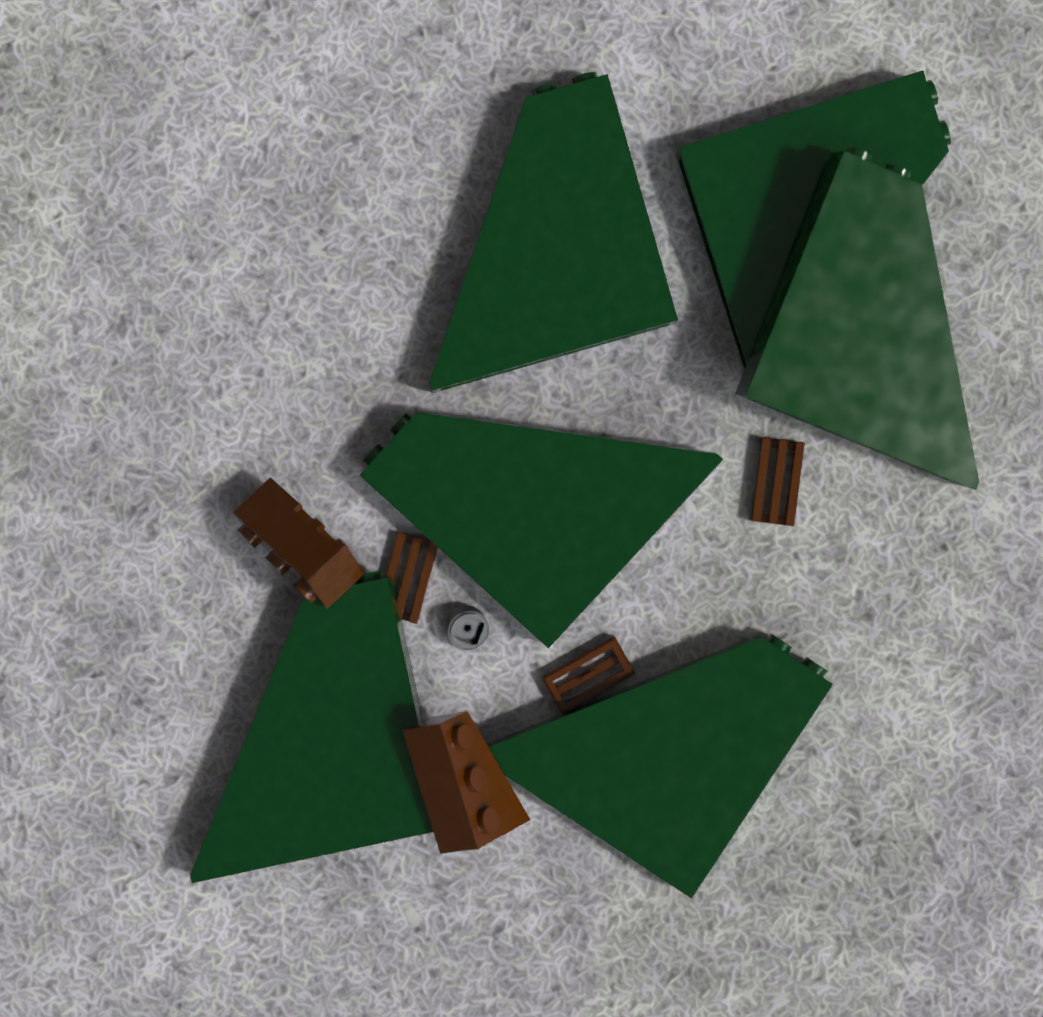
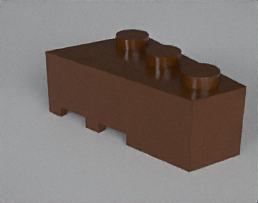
(297, 544)
(461, 783)

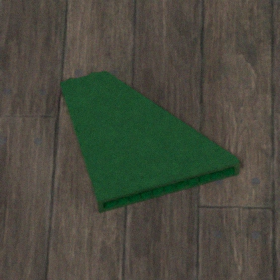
(761, 179)
(562, 244)
(864, 325)
(532, 508)
(326, 744)
(674, 757)

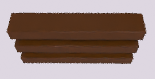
(782, 447)
(417, 543)
(556, 692)

